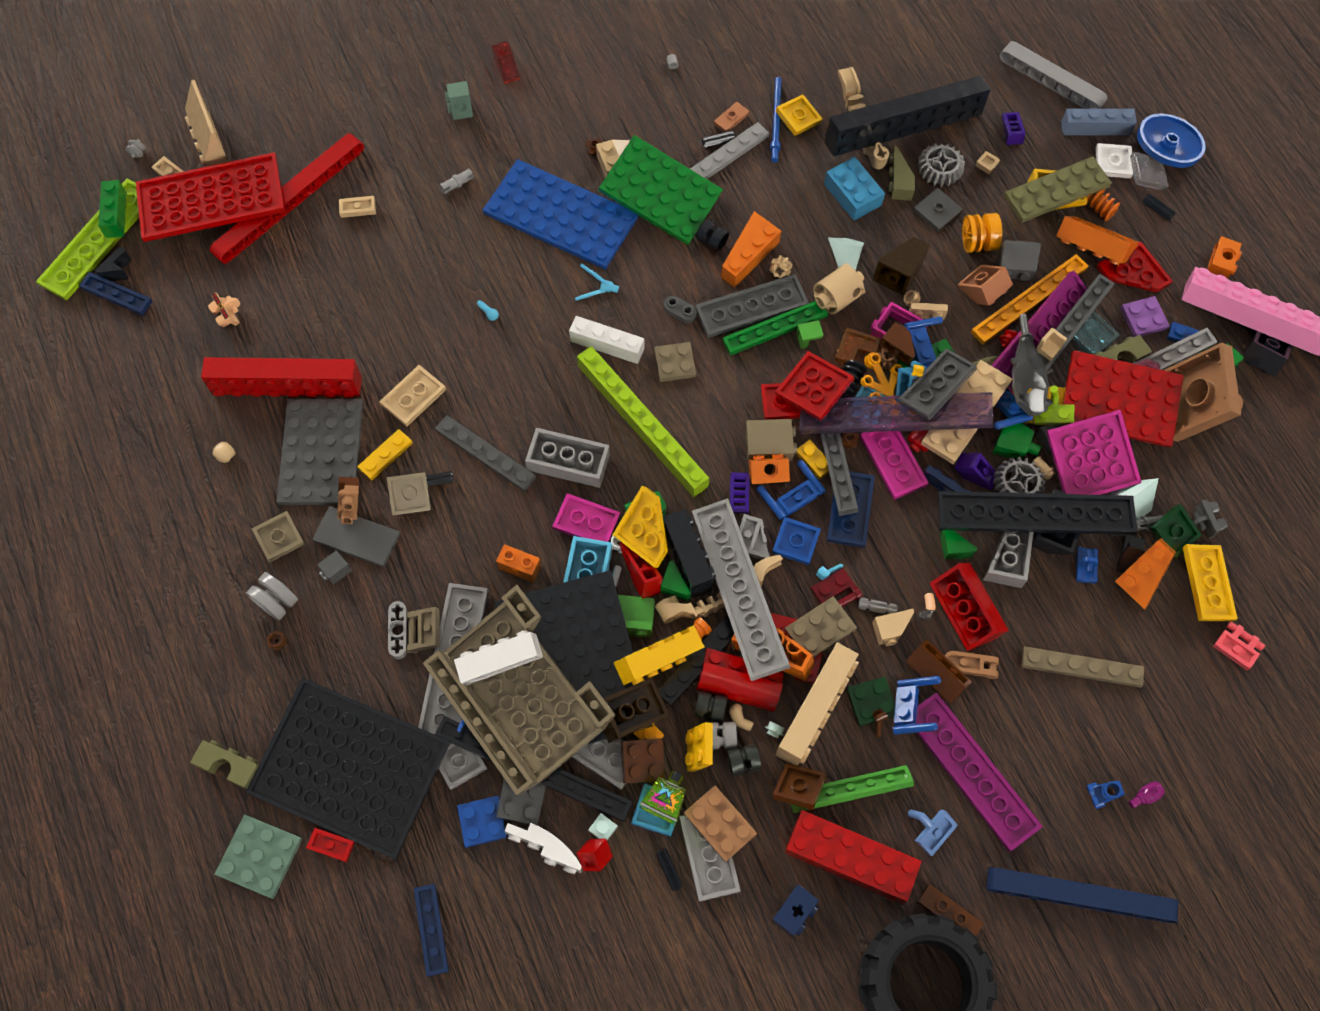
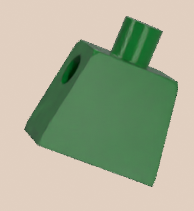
(1016, 442)

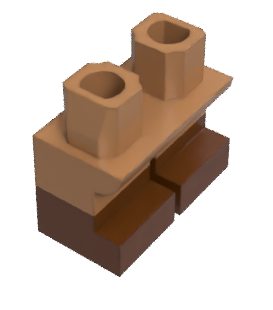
(347, 499)

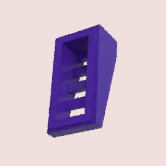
(1013, 130)
(739, 480)

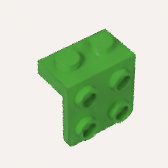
(638, 615)

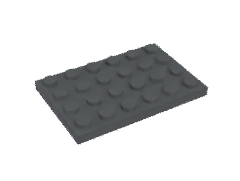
(318, 448)

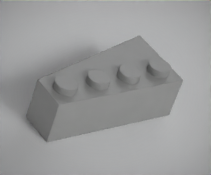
(1011, 559)

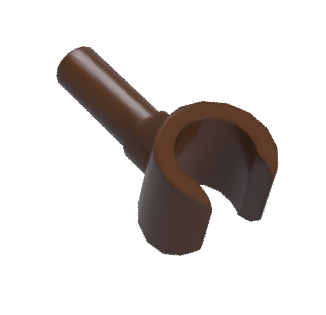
(879, 716)

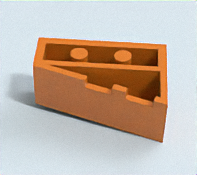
(1146, 573)

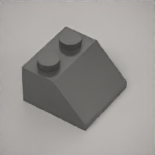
(1019, 259)

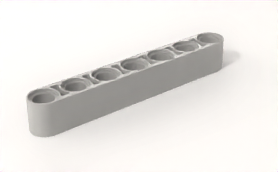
(1052, 76)

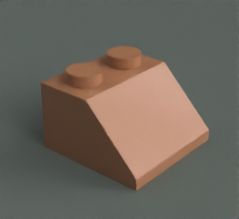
(986, 284)

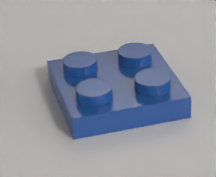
(796, 540)
(479, 822)

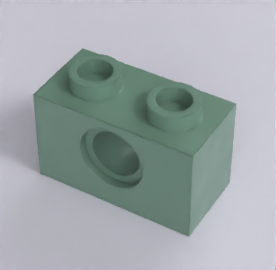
(459, 100)

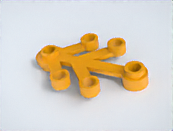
(885, 387)

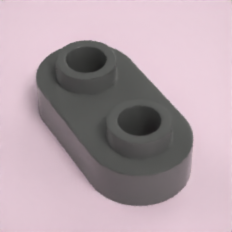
(679, 308)

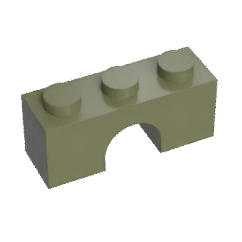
(1130, 350)
(211, 756)

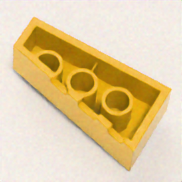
(658, 656)

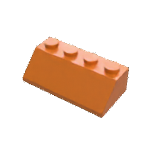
(1096, 239)

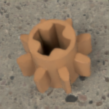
(887, 364)

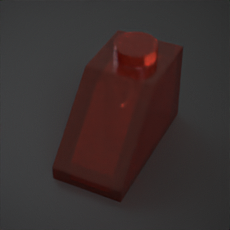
(505, 62)

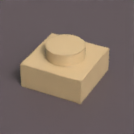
(987, 162)

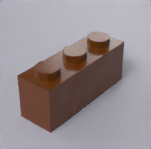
(931, 662)

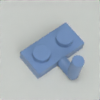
(936, 830)

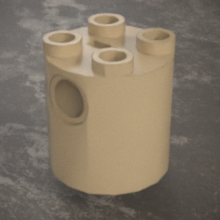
(839, 289)

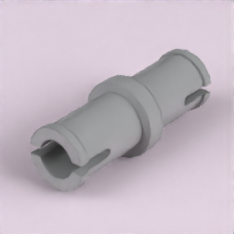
(456, 181)

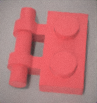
(1237, 650)

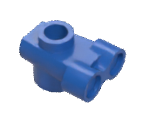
(1099, 793)

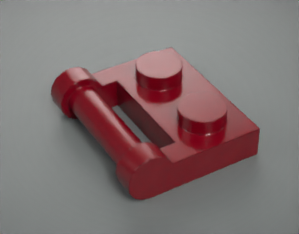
(835, 585)

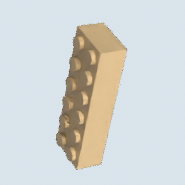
(814, 710)

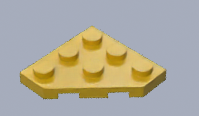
(644, 528)

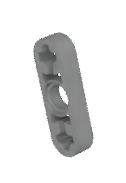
(391, 624)

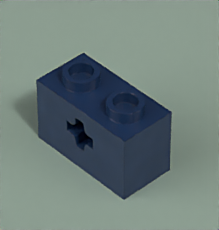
(798, 898)

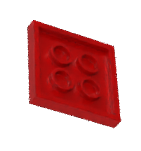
(814, 385)

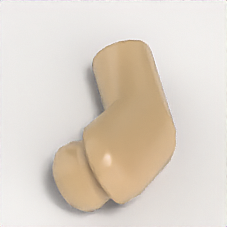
(737, 717)

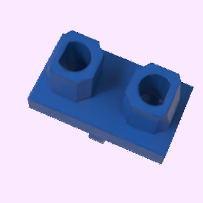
(1086, 565)

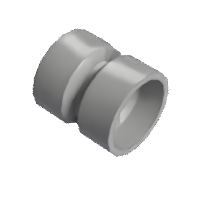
(728, 738)

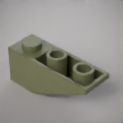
(902, 178)

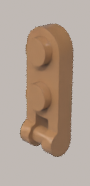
(974, 663)

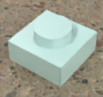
(602, 827)

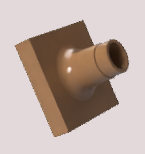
(1207, 391)

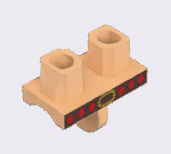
(227, 307)

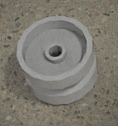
(274, 593)

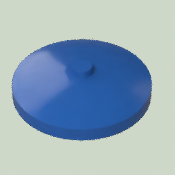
(1171, 140)

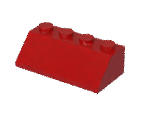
(968, 606)

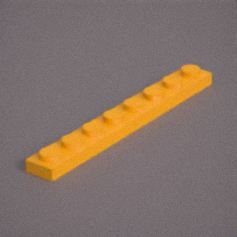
(1026, 301)

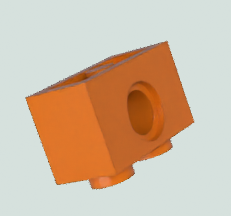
(1224, 257)
(779, 474)
(518, 563)

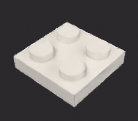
(1114, 160)

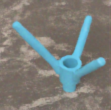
(606, 286)

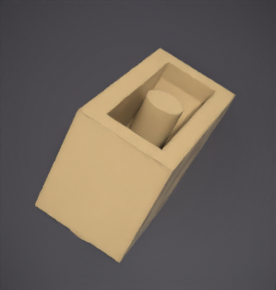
(891, 626)

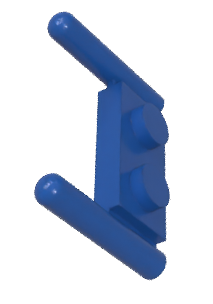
(922, 346)
(1009, 407)
(796, 497)
(907, 704)

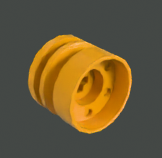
(982, 232)

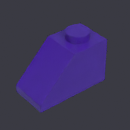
(976, 469)

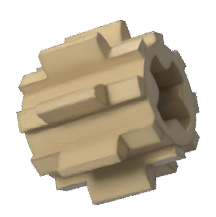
(781, 267)

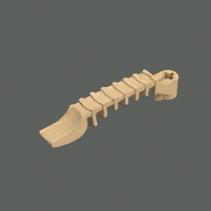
(851, 88)
(671, 609)

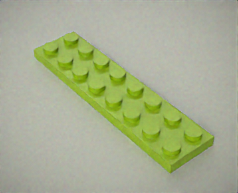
(86, 251)

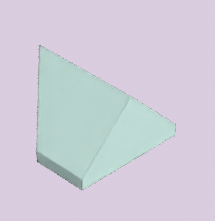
(846, 251)
(1143, 495)

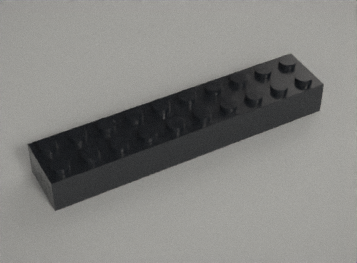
(906, 115)

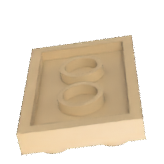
(412, 395)

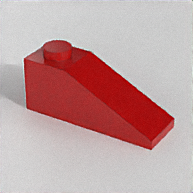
(644, 576)

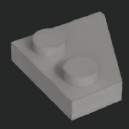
(754, 537)

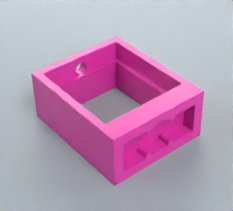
(895, 312)

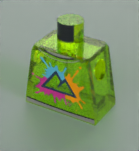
(665, 798)

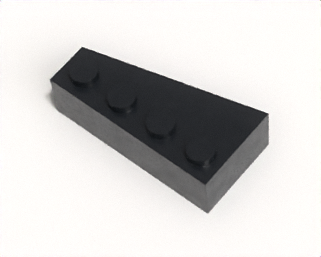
(689, 553)

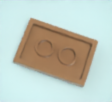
(720, 823)

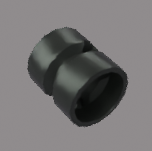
(710, 706)
(743, 760)

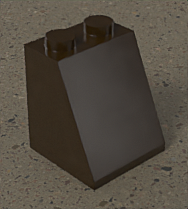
(901, 265)

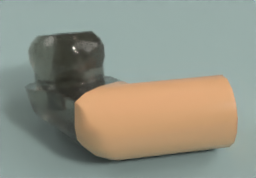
(930, 608)

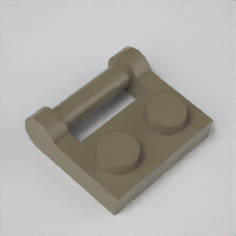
(427, 629)

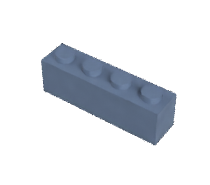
(1098, 121)

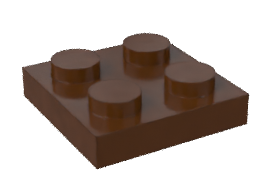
(642, 760)
(799, 786)

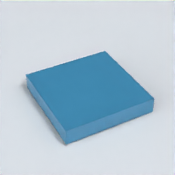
(648, 821)

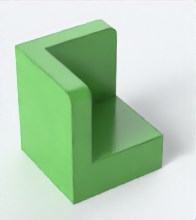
(807, 332)

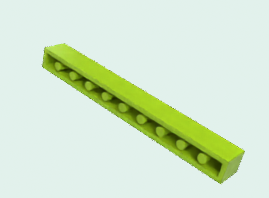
(643, 422)

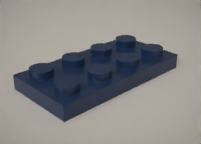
(853, 527)

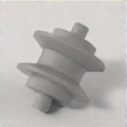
(135, 148)

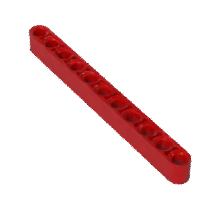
(294, 193)

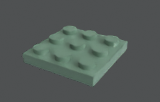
(258, 856)

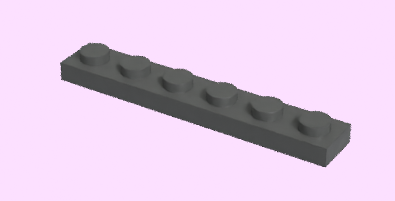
(485, 453)
(839, 473)

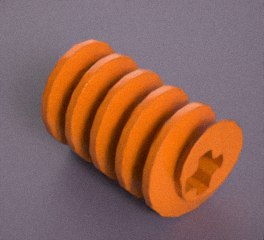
(1103, 204)

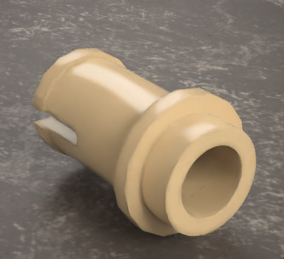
(1044, 468)

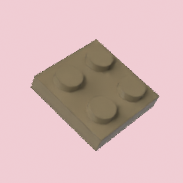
(675, 361)
(408, 493)
(278, 536)

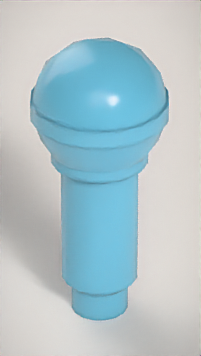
(492, 314)

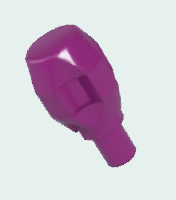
(1147, 794)

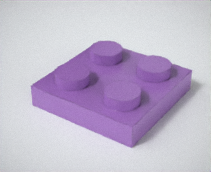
(1144, 316)

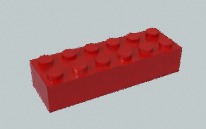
(853, 857)

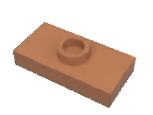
(731, 117)

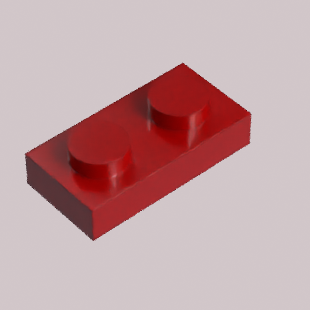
(330, 845)

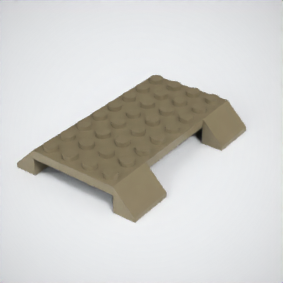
(524, 716)

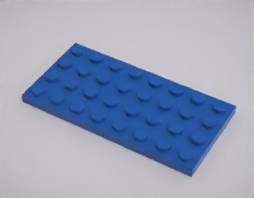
(561, 214)

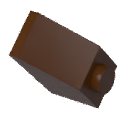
(899, 343)

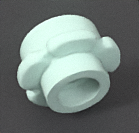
(774, 729)

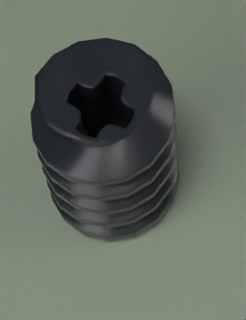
(856, 369)

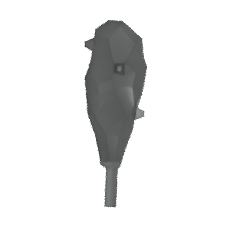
(1029, 373)

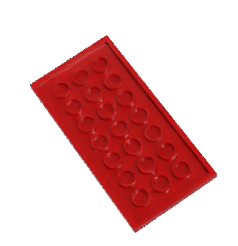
(209, 197)

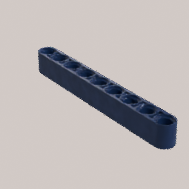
(1082, 895)

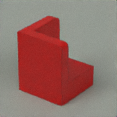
(594, 854)

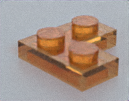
(853, 342)

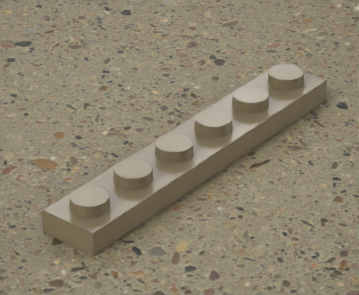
(1082, 667)

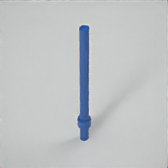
(775, 144)

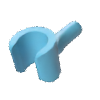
(823, 573)

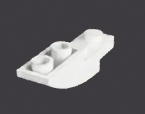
(553, 850)

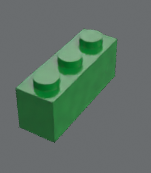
(112, 209)

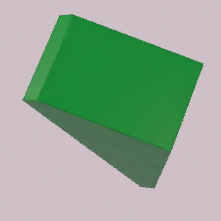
(956, 546)
(674, 584)

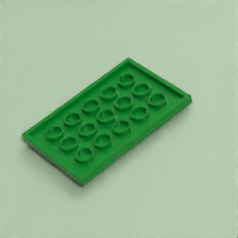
(660, 190)

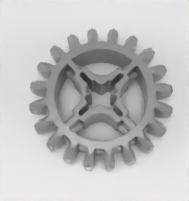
(941, 164)
(1021, 476)

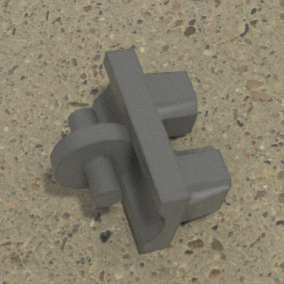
(1206, 520)

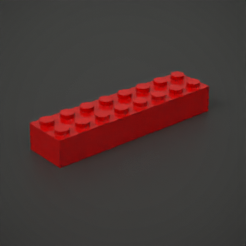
(281, 377)

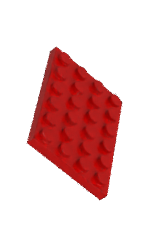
(1143, 394)

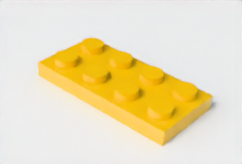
(1209, 583)

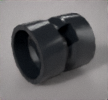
(712, 235)

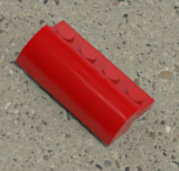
(729, 677)

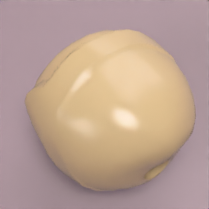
(223, 452)

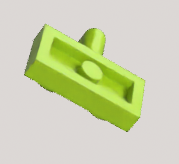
(1056, 413)

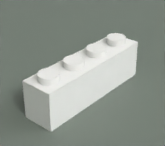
(606, 339)
(498, 657)

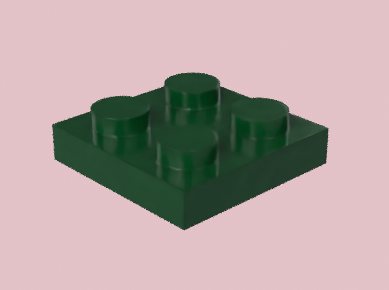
(1176, 529)
(869, 697)

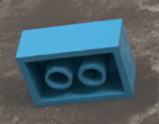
(854, 188)

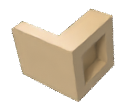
(1051, 344)

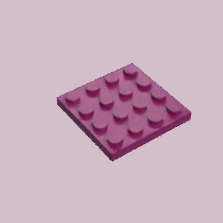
(1094, 455)

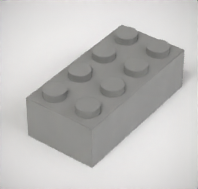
(567, 457)

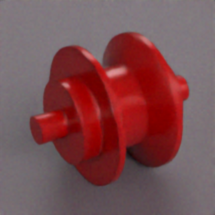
(1008, 336)

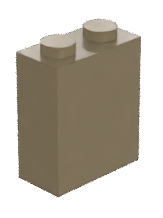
(770, 438)

